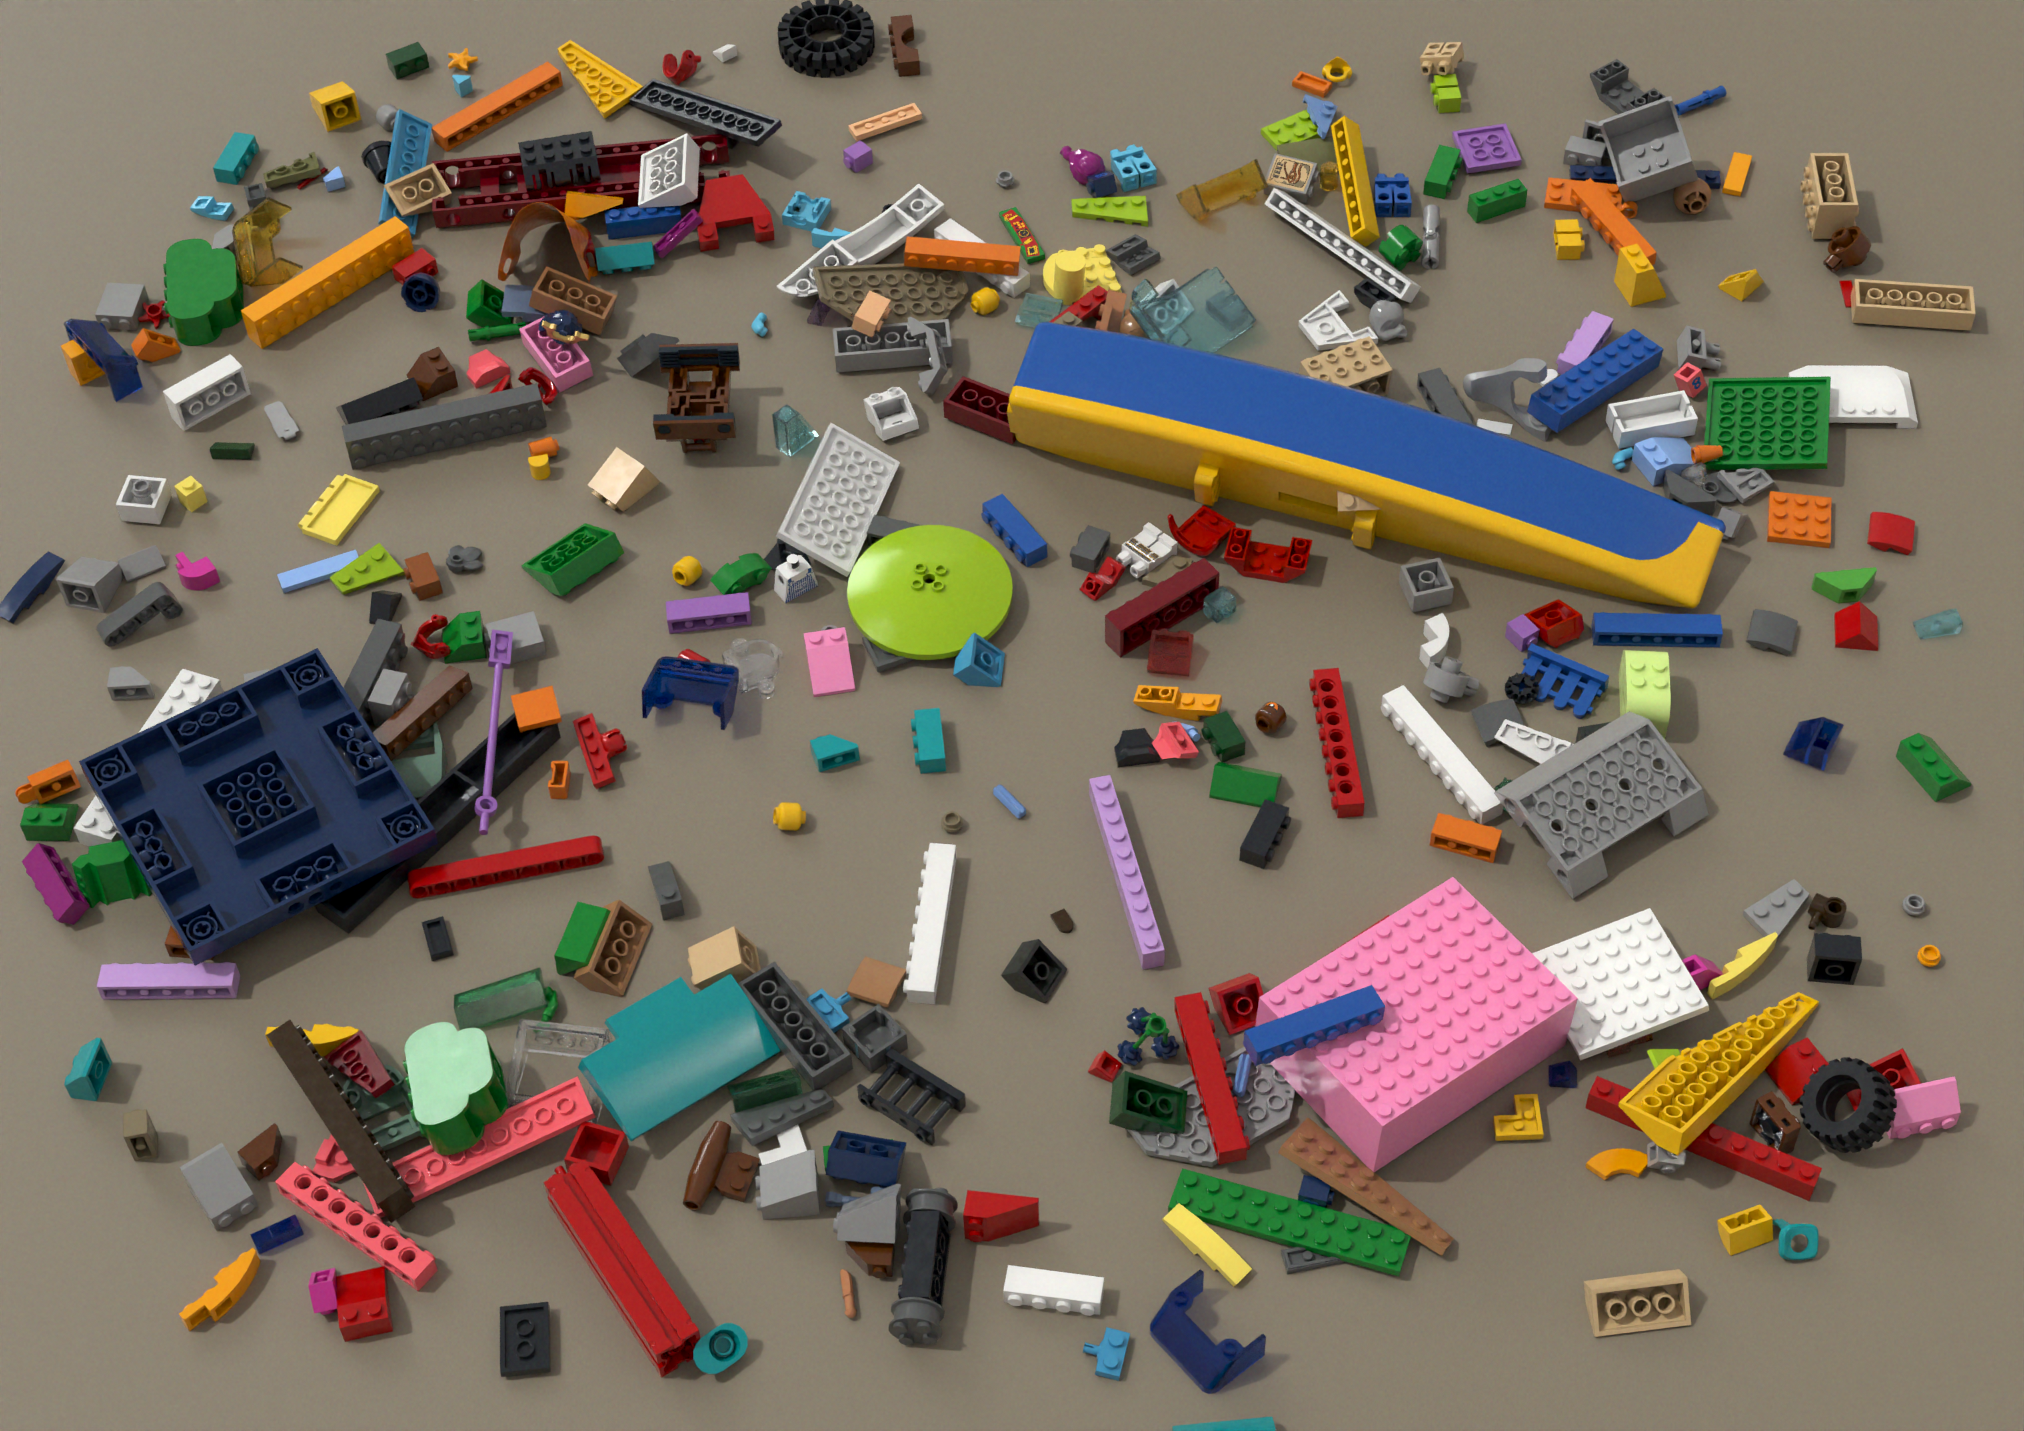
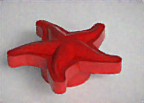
(154, 313)

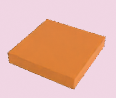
(536, 708)

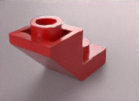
(1100, 583)

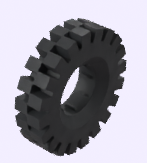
(826, 56)

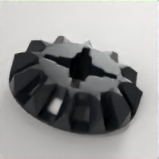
(1528, 693)

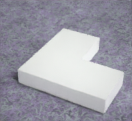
(790, 1144)

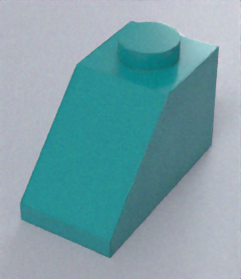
(833, 752)

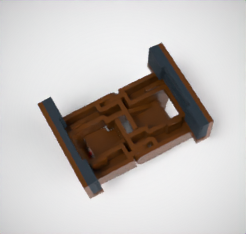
(705, 399)

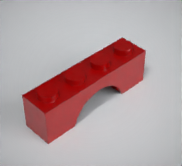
(1088, 305)

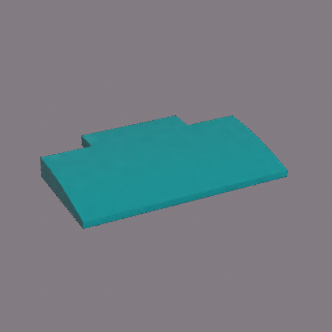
(676, 1052)

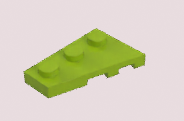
(369, 568)

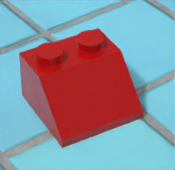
(1237, 1002)
(1794, 1067)

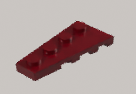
(361, 1064)

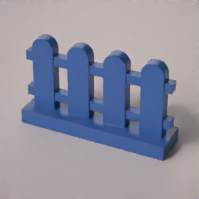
(1568, 671)

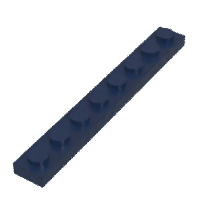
(1606, 174)

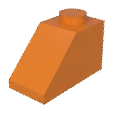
(154, 346)

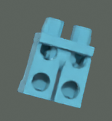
(1133, 168)

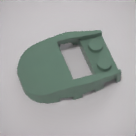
(423, 771)
(396, 1131)

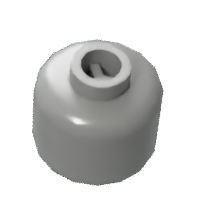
(386, 116)

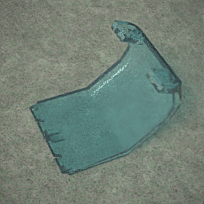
(1194, 315)

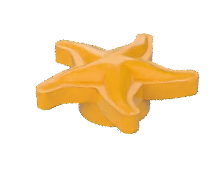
(462, 60)

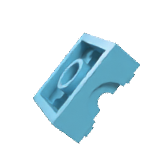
(811, 212)

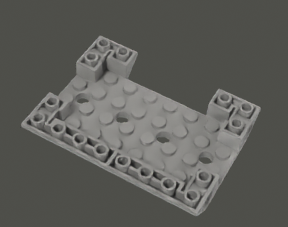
(1592, 774)

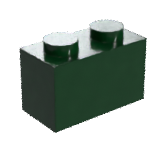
(407, 60)
(1223, 736)

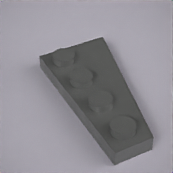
(775, 1117)

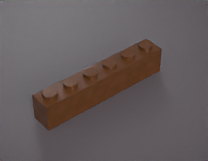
(423, 710)

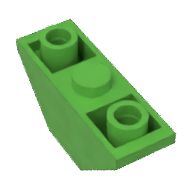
(1844, 585)

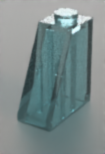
(791, 430)

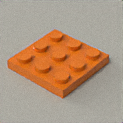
(1799, 519)

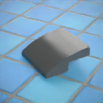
(1133, 254)
(1772, 631)
(1492, 715)

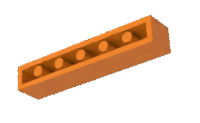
(1608, 219)
(962, 256)

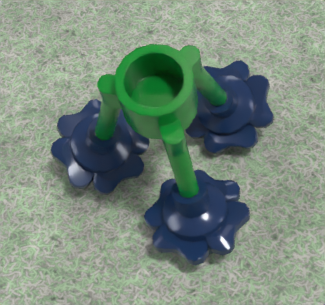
(1150, 1025)

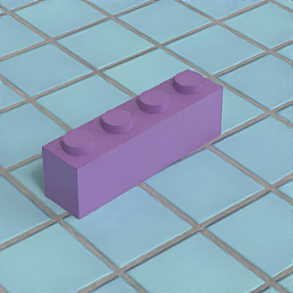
(708, 612)

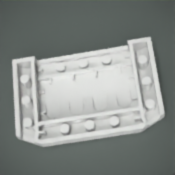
(1867, 394)

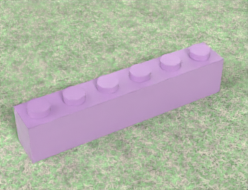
(168, 981)

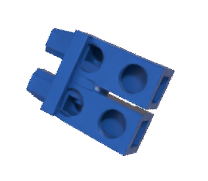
(1390, 189)

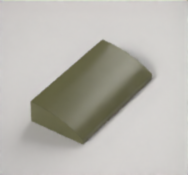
(1312, 150)

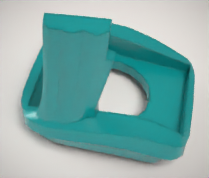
(1787, 1233)

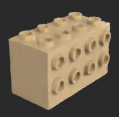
(1829, 194)
(1352, 365)

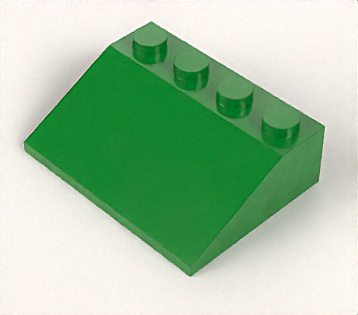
(574, 558)

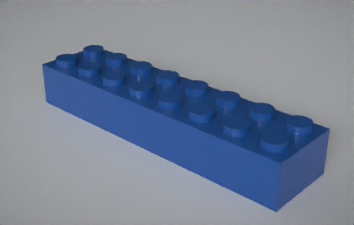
(1595, 380)

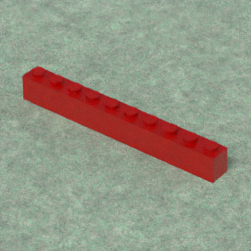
(1721, 1146)

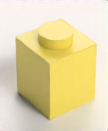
(190, 493)

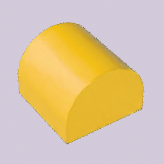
(539, 467)

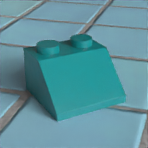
(89, 1071)

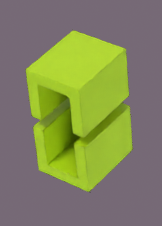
(1446, 93)

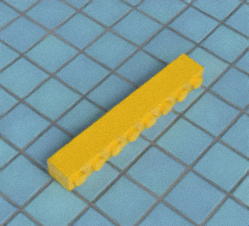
(1355, 181)

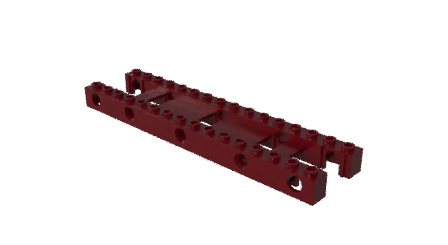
(617, 166)

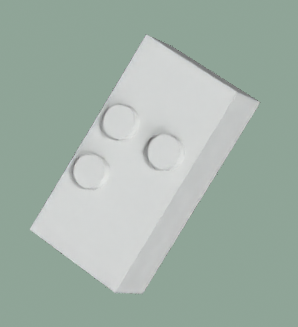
(207, 392)

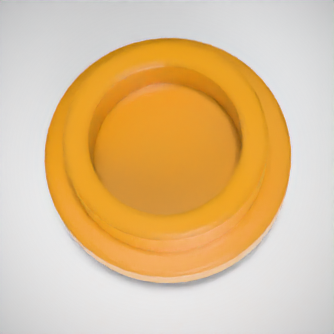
(1929, 955)

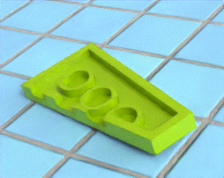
(1125, 209)

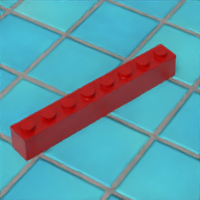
(1210, 1078)

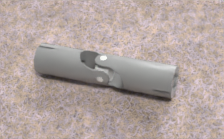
(1431, 237)

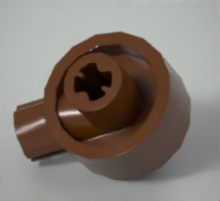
(1847, 248)

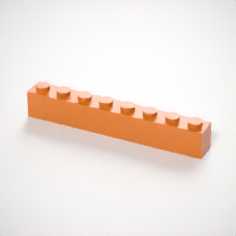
(497, 106)

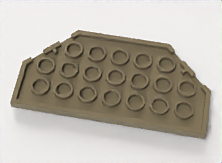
(913, 291)

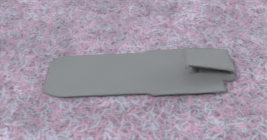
(281, 420)

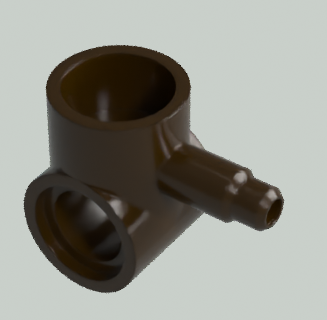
(1827, 910)

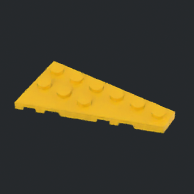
(601, 82)

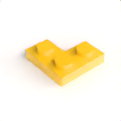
(1523, 1125)

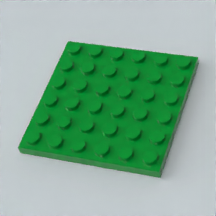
(1769, 422)

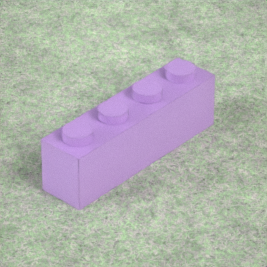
(1586, 341)

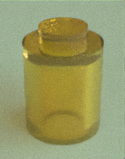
(1329, 176)

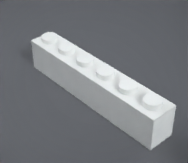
(1007, 283)

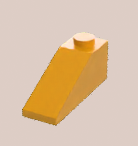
(583, 204)

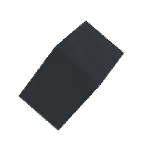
(383, 605)

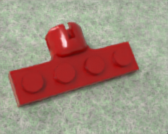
(599, 749)

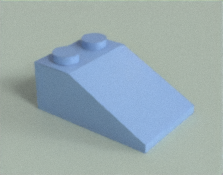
(1659, 454)

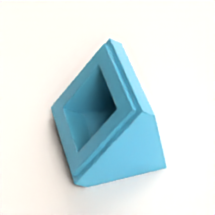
(462, 84)

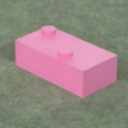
(562, 364)

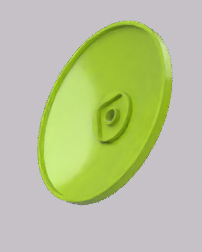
(936, 618)

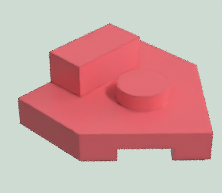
(332, 1162)

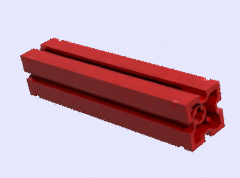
(622, 1266)

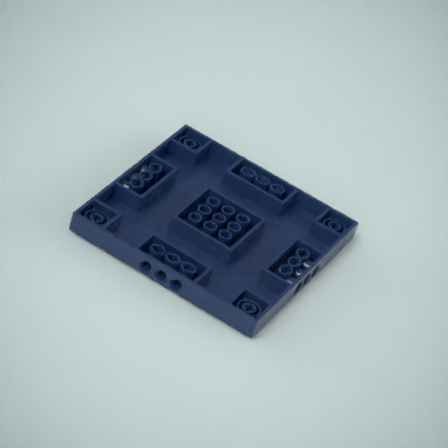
(257, 805)

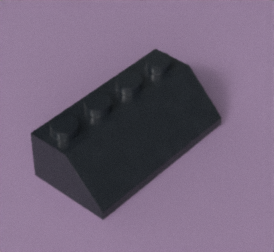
(381, 402)

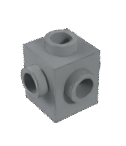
(1664, 1160)

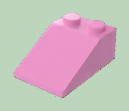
(829, 662)

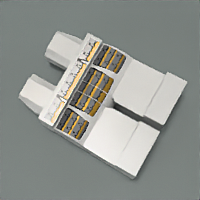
(1147, 550)

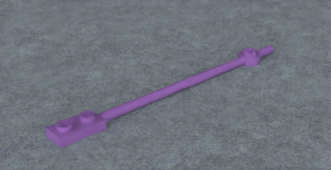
(500, 659)

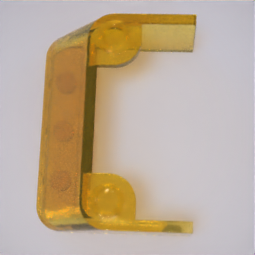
(1223, 190)
(255, 248)

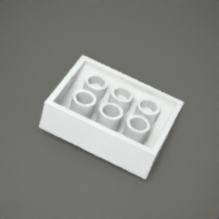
(669, 174)

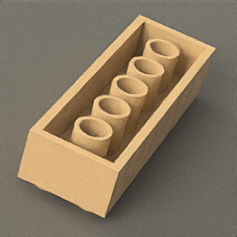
(1912, 304)

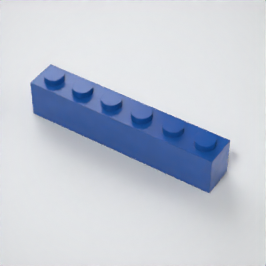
(1656, 630)
(1313, 1025)

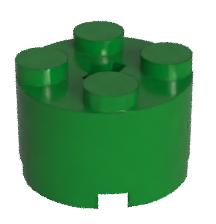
(1401, 247)

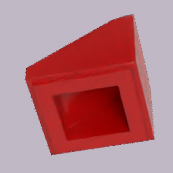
(1105, 1066)

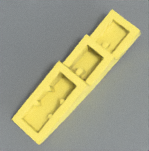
(1746, 962)
(1207, 1244)

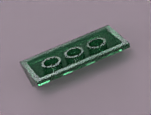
(500, 1000)

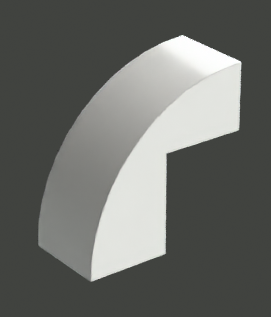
(1437, 632)

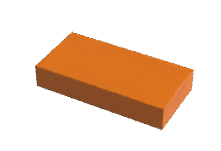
(1312, 84)

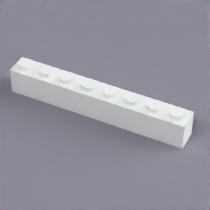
(1441, 755)
(931, 923)

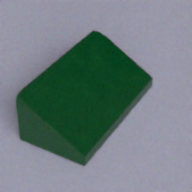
(226, 450)

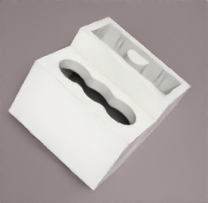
(886, 404)

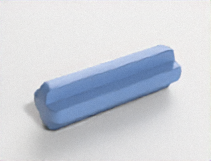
(1009, 801)
(1242, 1075)

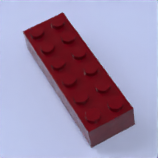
(1160, 607)

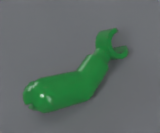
(552, 999)

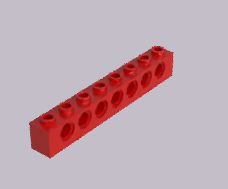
(1338, 743)

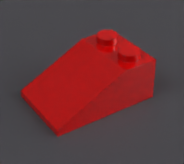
(1896, 1068)
(997, 1215)
(363, 1304)

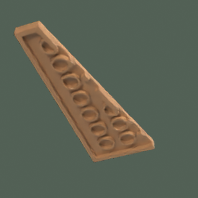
(1335, 1165)

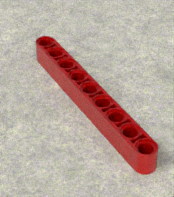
(505, 866)

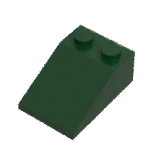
(1147, 1105)

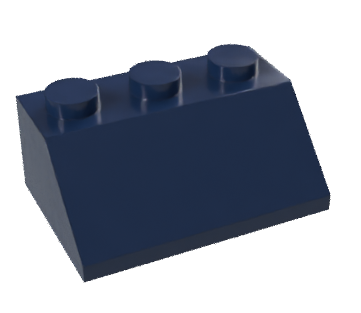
(865, 1159)

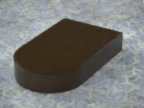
(1062, 921)

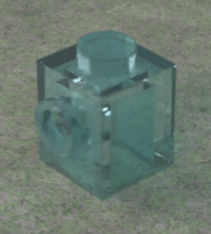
(1219, 604)

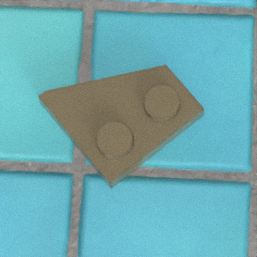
(1166, 570)

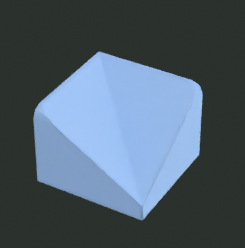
(334, 180)

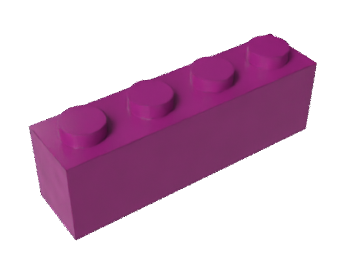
(55, 884)

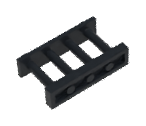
(914, 1075)

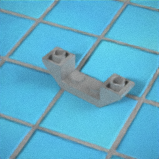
(929, 379)

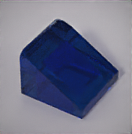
(1563, 1075)

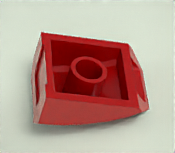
(1557, 622)

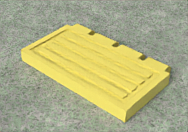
(338, 508)

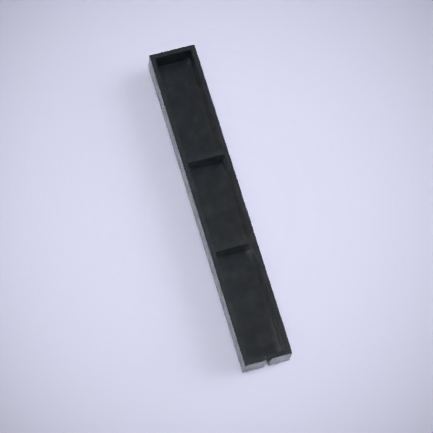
(449, 809)

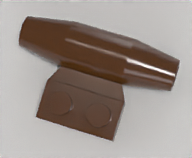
(716, 1168)

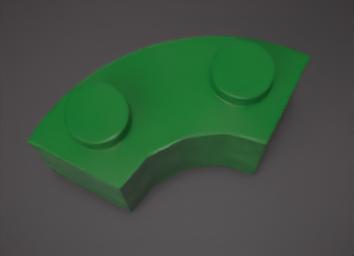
(743, 573)

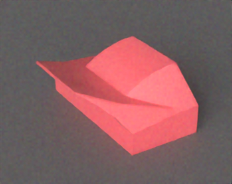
(485, 368)
(1174, 742)

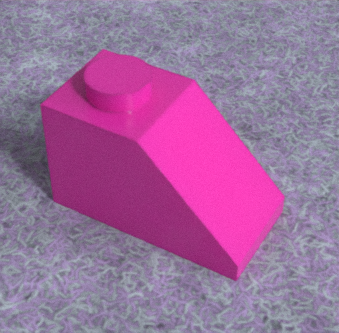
(323, 1291)

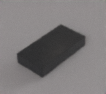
(437, 938)

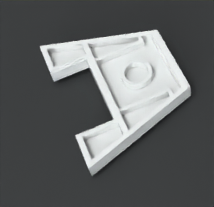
(1327, 329)

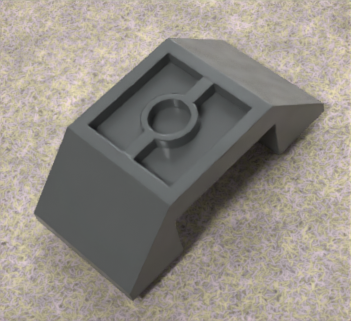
(1617, 91)

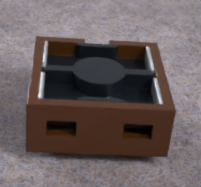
(1775, 1123)

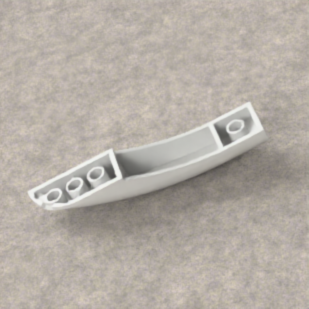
(869, 242)

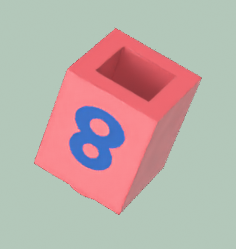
(1690, 379)

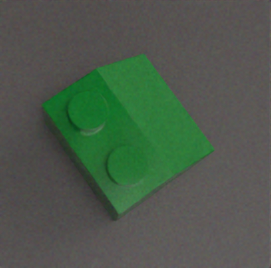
(485, 305)
(465, 637)
(48, 821)

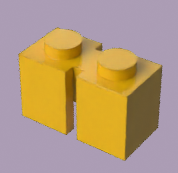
(1568, 239)

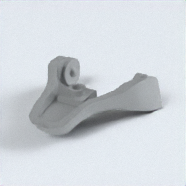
(1498, 389)

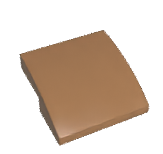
(876, 982)

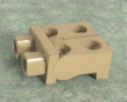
(1442, 59)

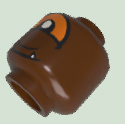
(1270, 717)

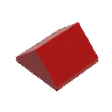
(1856, 628)

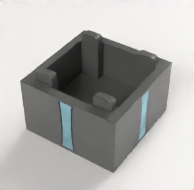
(873, 1036)

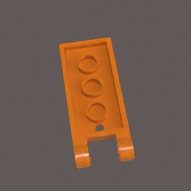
(1559, 194)

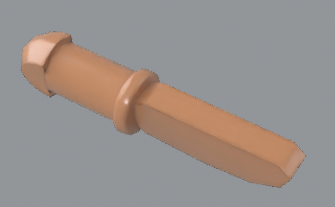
(848, 1295)

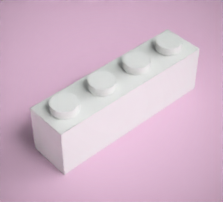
(1053, 1290)

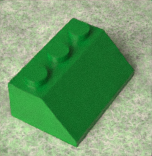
(1931, 767)

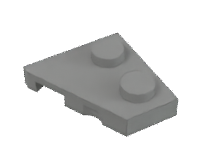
(1746, 483)

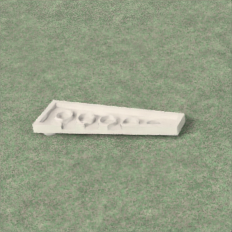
(1530, 742)

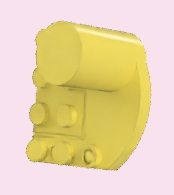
(1077, 272)

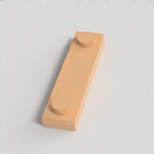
(885, 122)

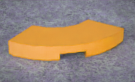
(1618, 1161)

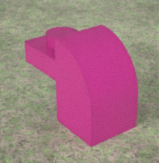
(196, 575)

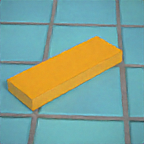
(1737, 174)

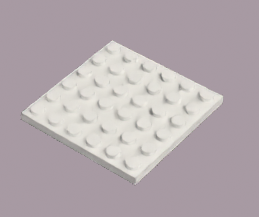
(1624, 983)

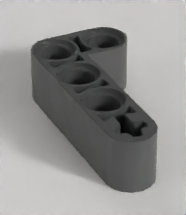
(137, 612)

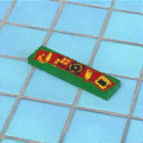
(1022, 235)

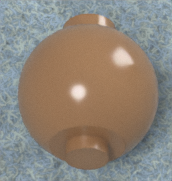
(1692, 197)

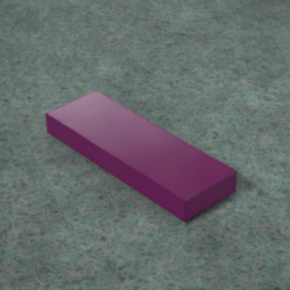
(677, 233)

